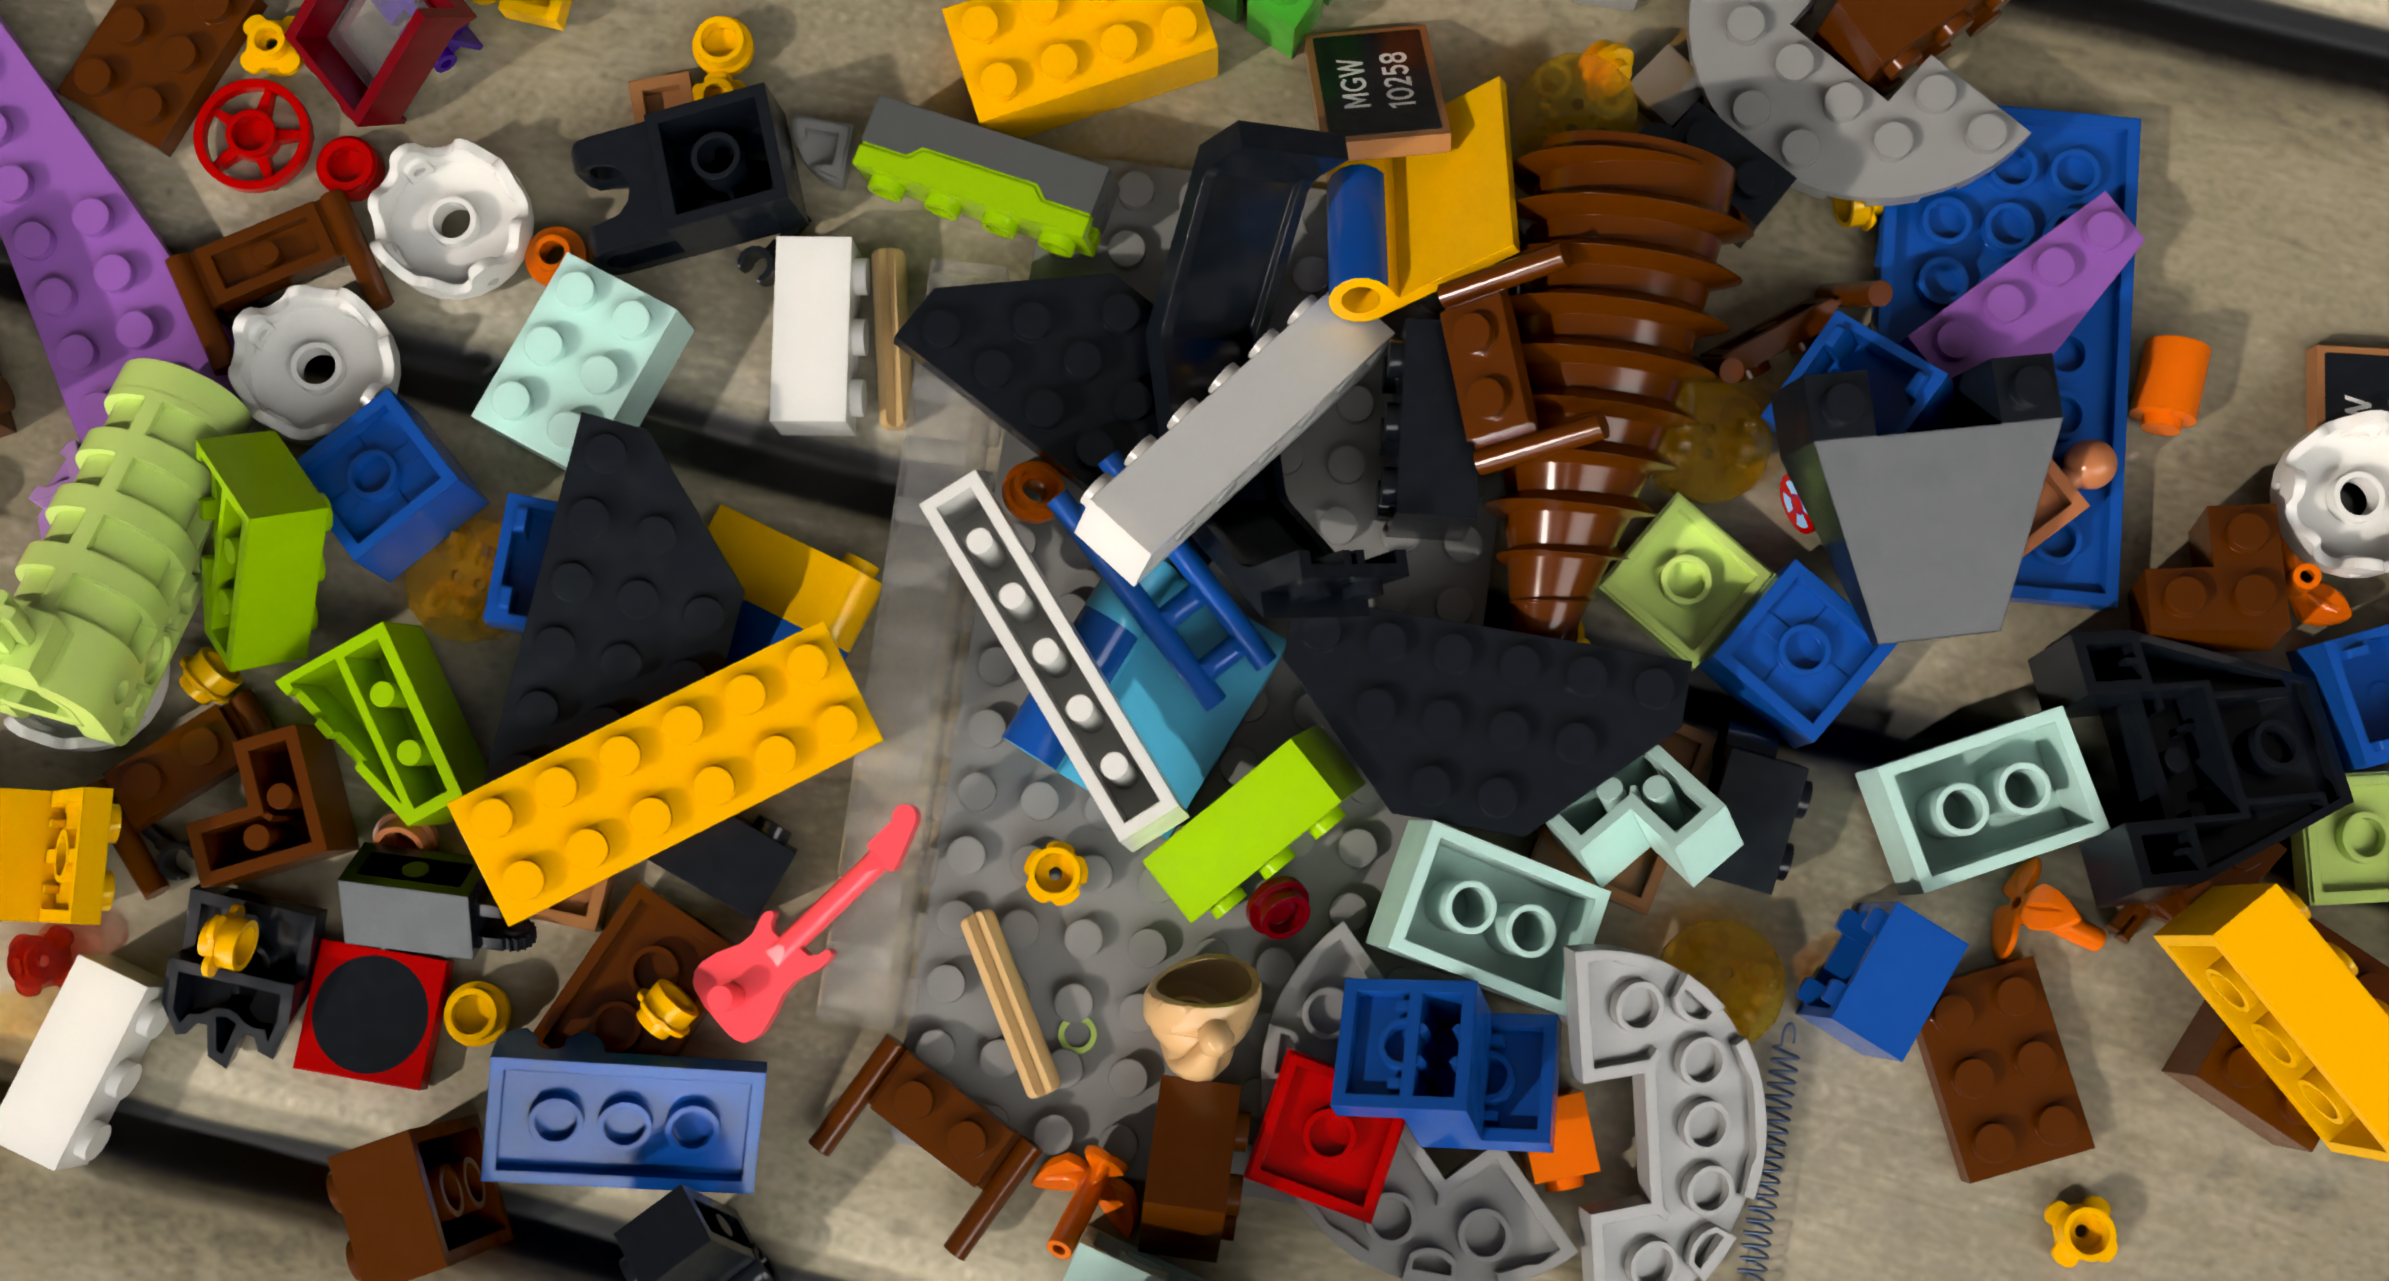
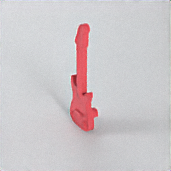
(751, 980)

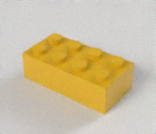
(1073, 59)
(2292, 1007)

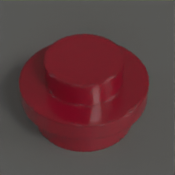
(1279, 907)

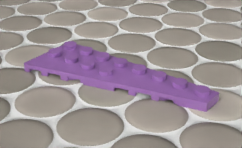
(82, 249)

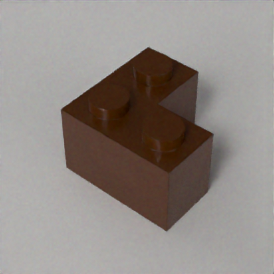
(2232, 592)
(292, 813)
(1189, 1181)

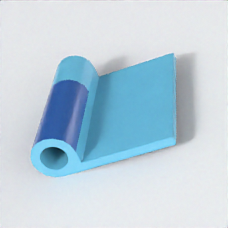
(1161, 706)

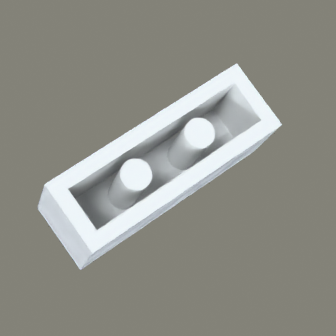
(818, 336)
(82, 1062)

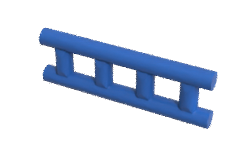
(1161, 622)

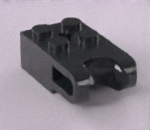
(694, 179)

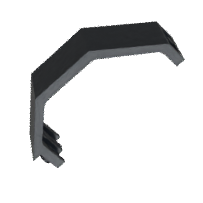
(1211, 313)

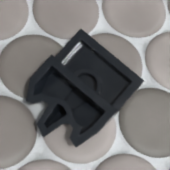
(262, 996)

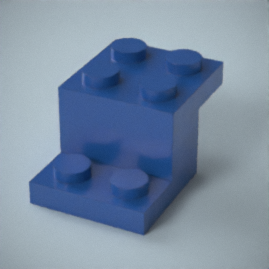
(1447, 1065)

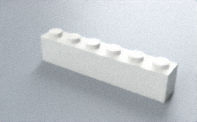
(1227, 437)
(1054, 662)

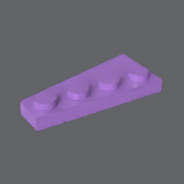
(2033, 297)

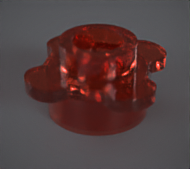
(25, 957)

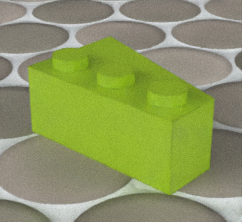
(265, 550)
(394, 718)
(1255, 824)

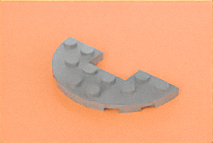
(1829, 122)
(1693, 1113)
(1427, 1226)

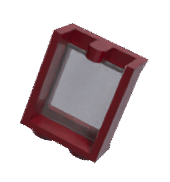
(375, 50)

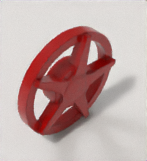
(253, 136)

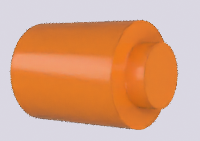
(2170, 384)

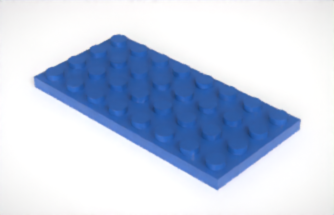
(1965, 234)

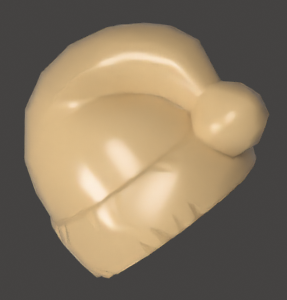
(1202, 1012)

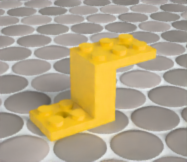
(57, 854)

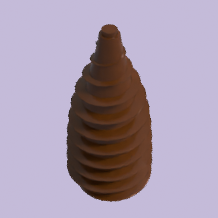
(1610, 340)

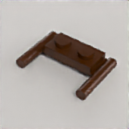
(268, 260)
(1791, 330)
(1492, 368)
(175, 773)
(943, 1123)

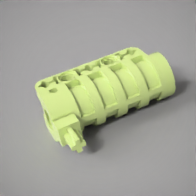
(121, 557)

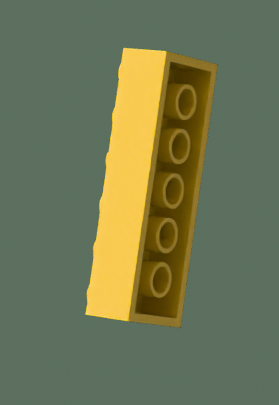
(665, 773)

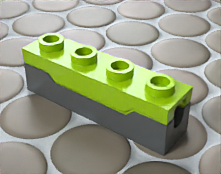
(986, 177)

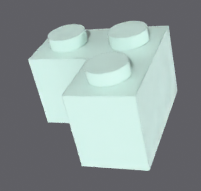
(1644, 807)

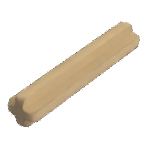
(890, 314)
(1010, 1003)

